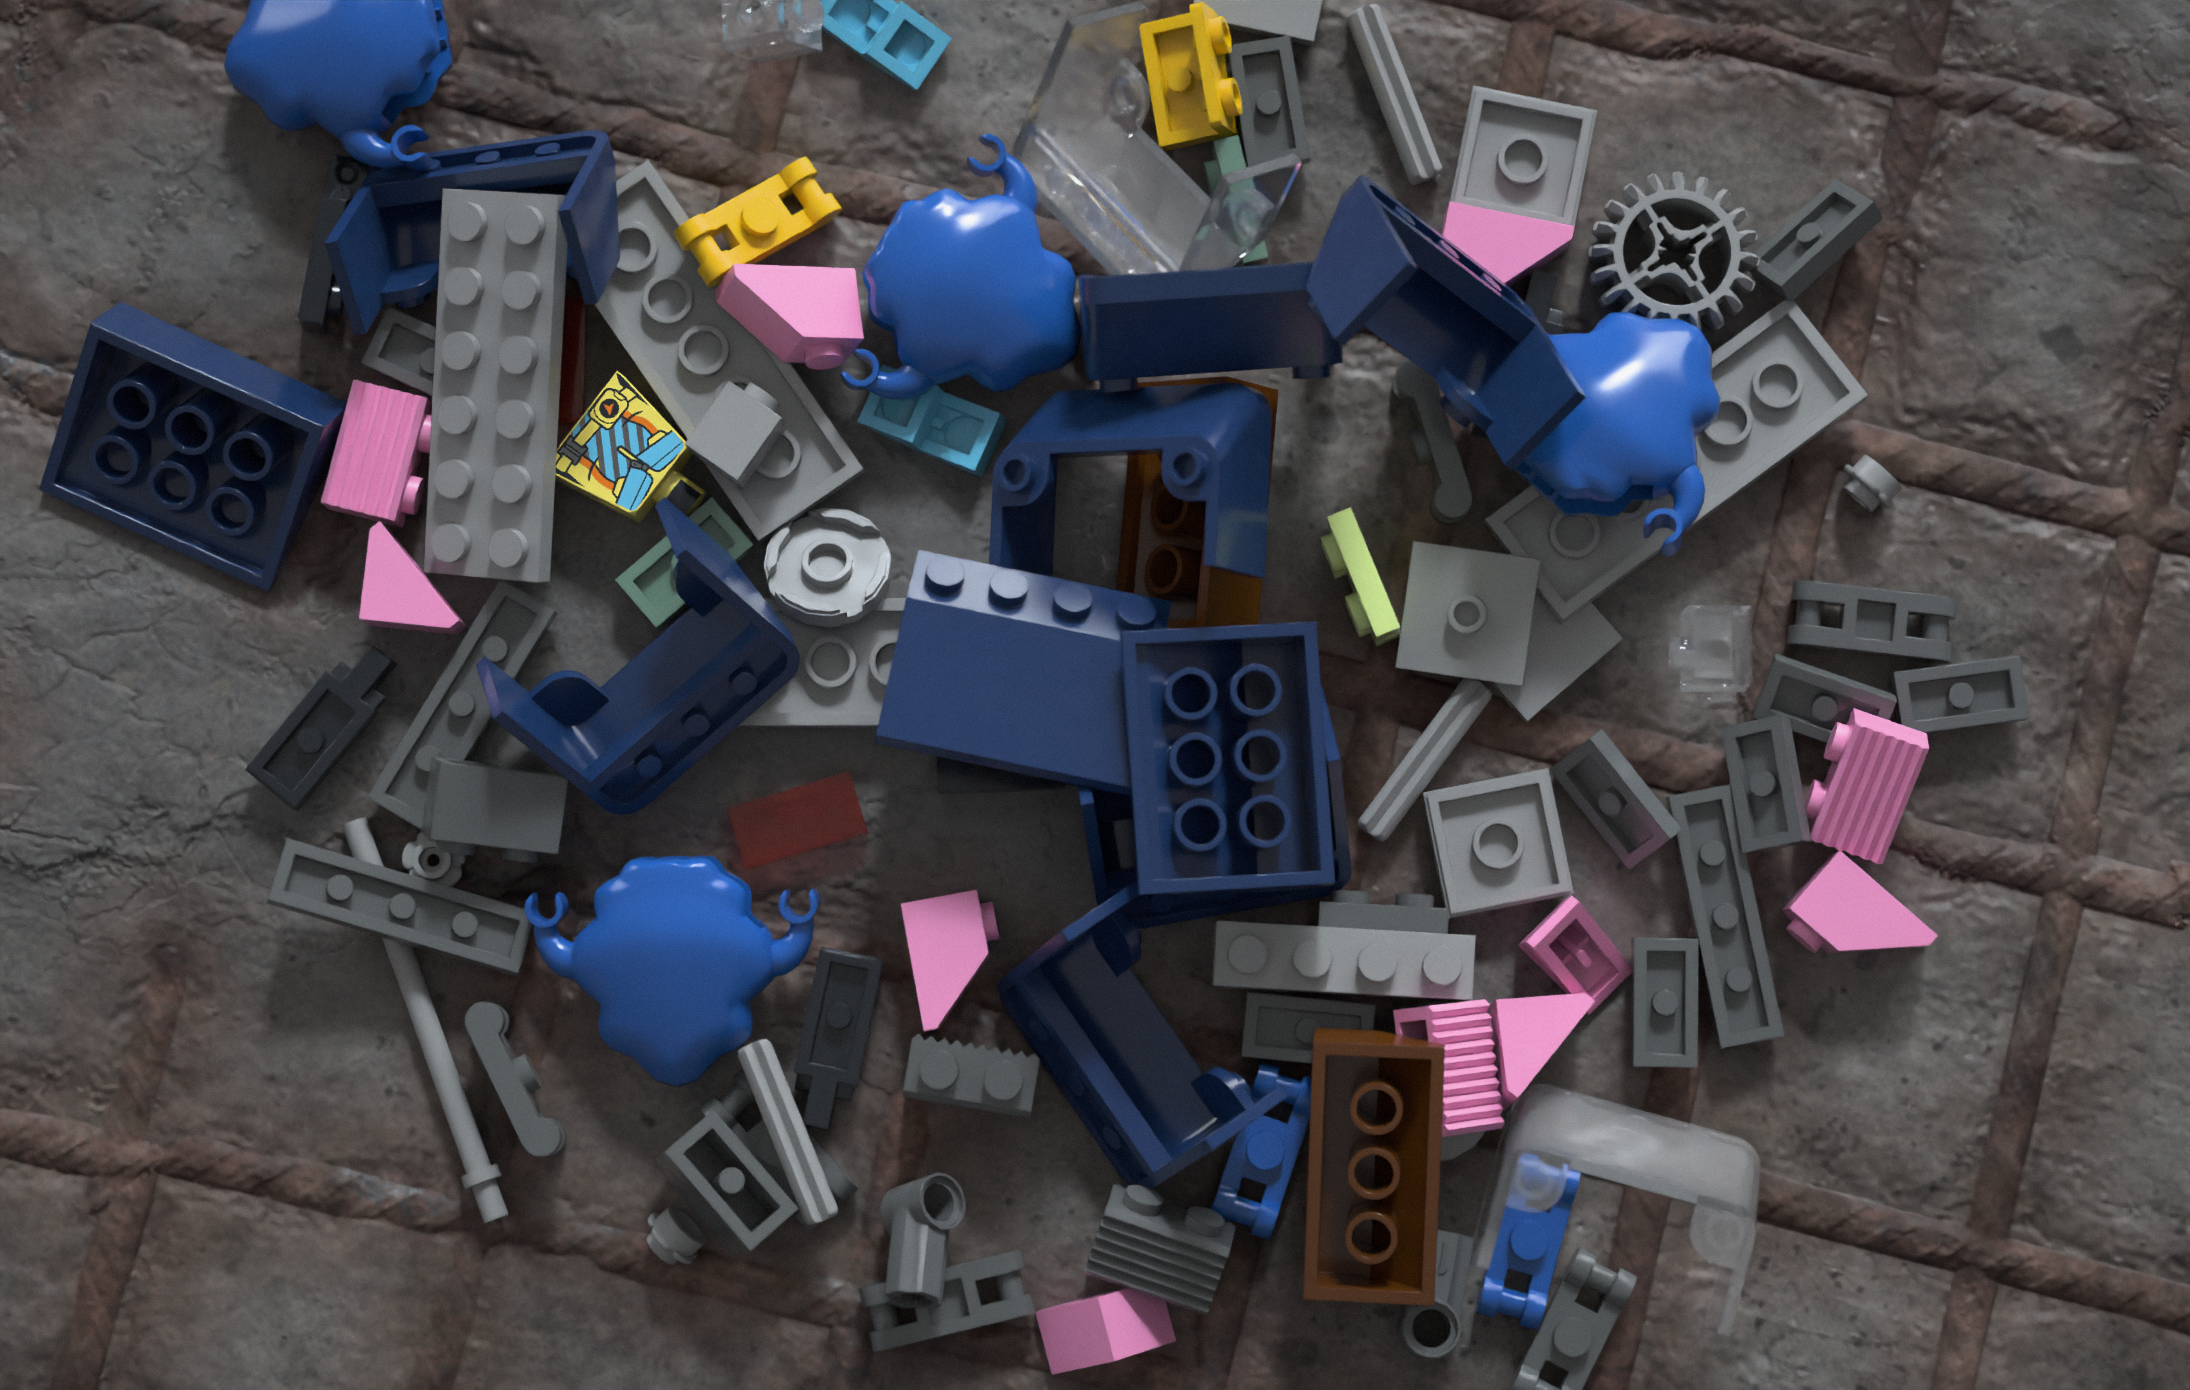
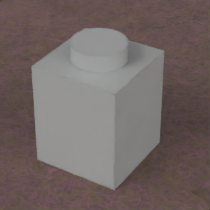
(737, 432)

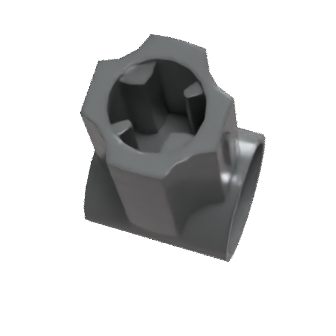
(919, 1225)
(1450, 1283)

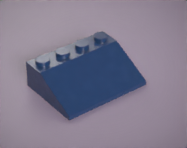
(191, 444)
(1014, 671)
(1227, 759)

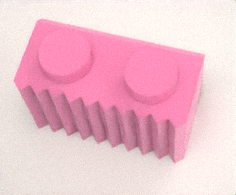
(379, 455)
(1865, 785)
(1470, 1084)

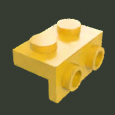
(1190, 77)

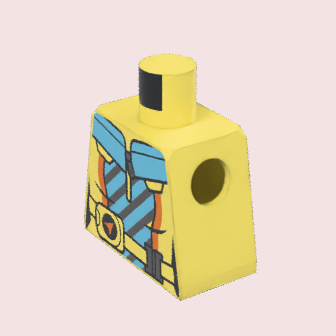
(626, 455)

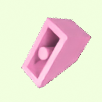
(1505, 241)
(796, 310)
(1851, 912)
(947, 949)

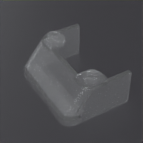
(1114, 181)
(1565, 1130)

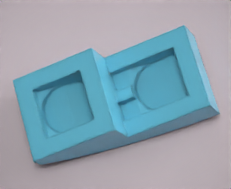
(886, 36)
(937, 426)

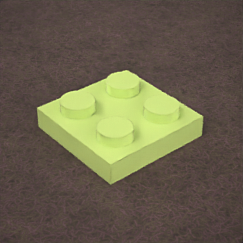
(1349, 556)

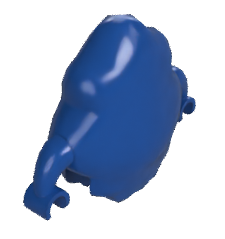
(344, 69)
(969, 290)
(1636, 427)
(674, 960)

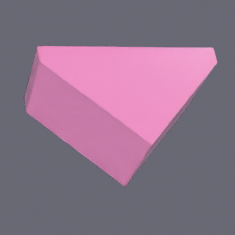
(399, 592)
(1576, 952)
(1528, 1035)
(1103, 1329)

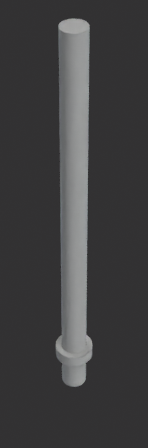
(479, 1172)

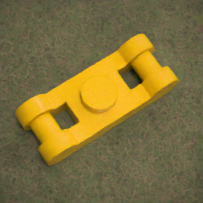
(757, 222)

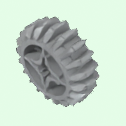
(1658, 231)

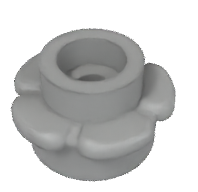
(1871, 484)
(416, 862)
(675, 1235)

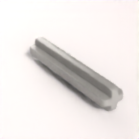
(1394, 94)
(1424, 759)
(787, 1132)

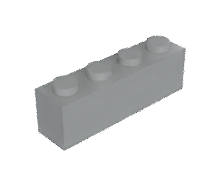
(1343, 961)

